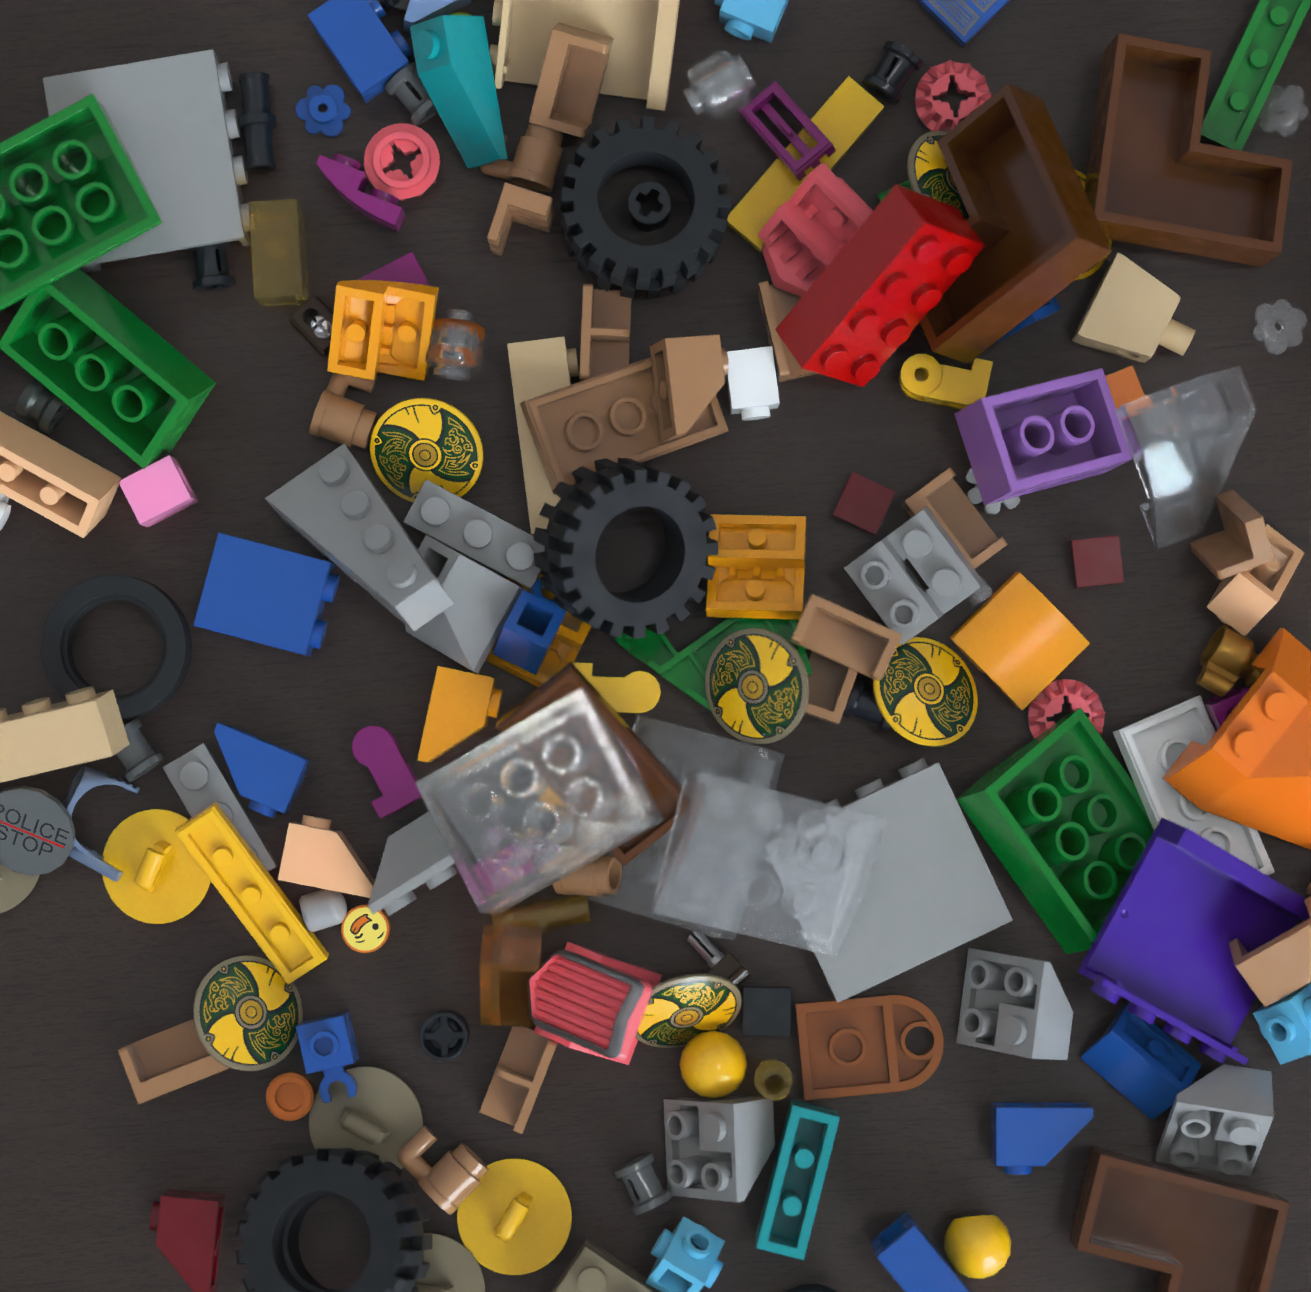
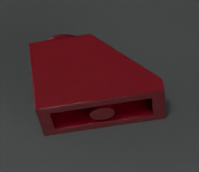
(190, 1234)

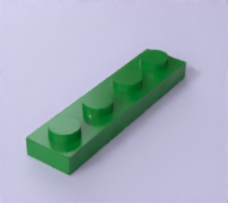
(1252, 72)

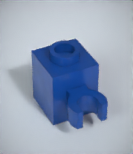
(530, 630)
(328, 1046)

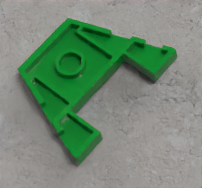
(688, 668)

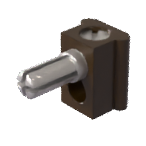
(319, 332)
(721, 965)

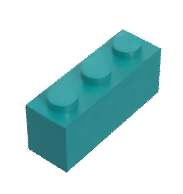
(796, 1179)

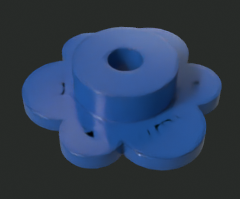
(330, 121)

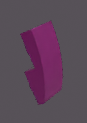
(351, 184)

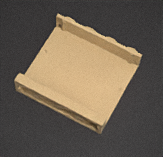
(639, 53)

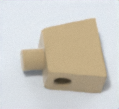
(1132, 314)

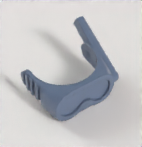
(84, 781)

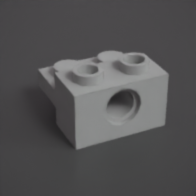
(914, 575)

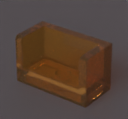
(505, 964)

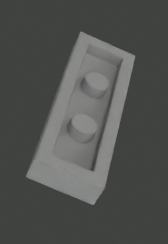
(475, 533)
(201, 783)

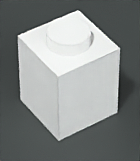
(752, 383)

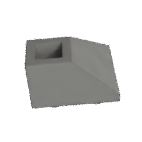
(479, 608)
(410, 859)
(1014, 1007)
(1219, 1121)
(717, 1145)

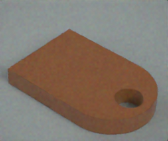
(862, 1045)

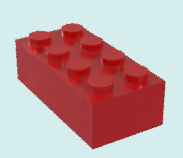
(879, 286)

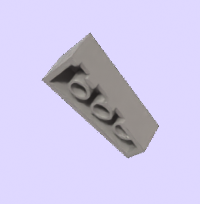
(355, 528)

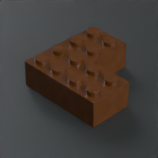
(1154, 176)
(1027, 214)
(1180, 1223)

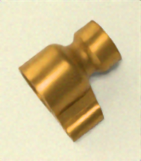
(1226, 660)

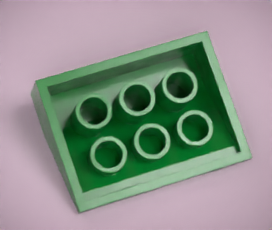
(66, 198)
(1063, 826)

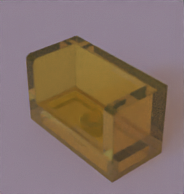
(278, 252)

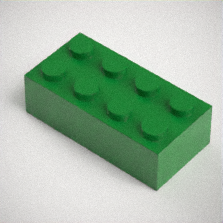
(107, 366)

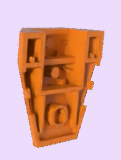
(1261, 754)

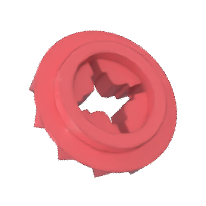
(935, 83)
(408, 140)
(1051, 700)

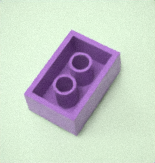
(1042, 436)

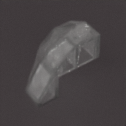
(1186, 447)

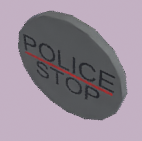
(34, 831)

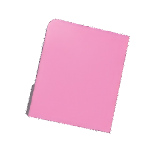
(158, 491)

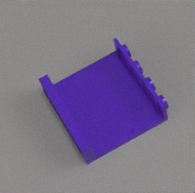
(1173, 932)

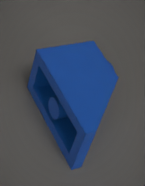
(262, 770)
(1033, 1132)

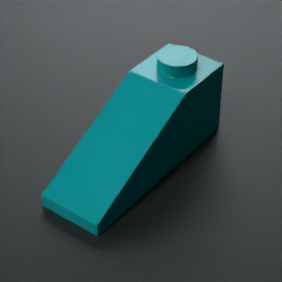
(459, 79)

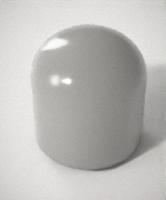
(323, 909)

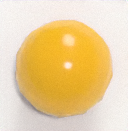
(713, 1064)
(977, 1245)

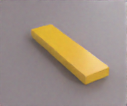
(842, 121)
(251, 892)

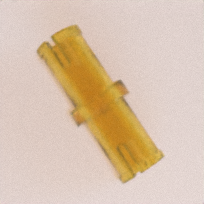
(546, 914)
(775, 1090)

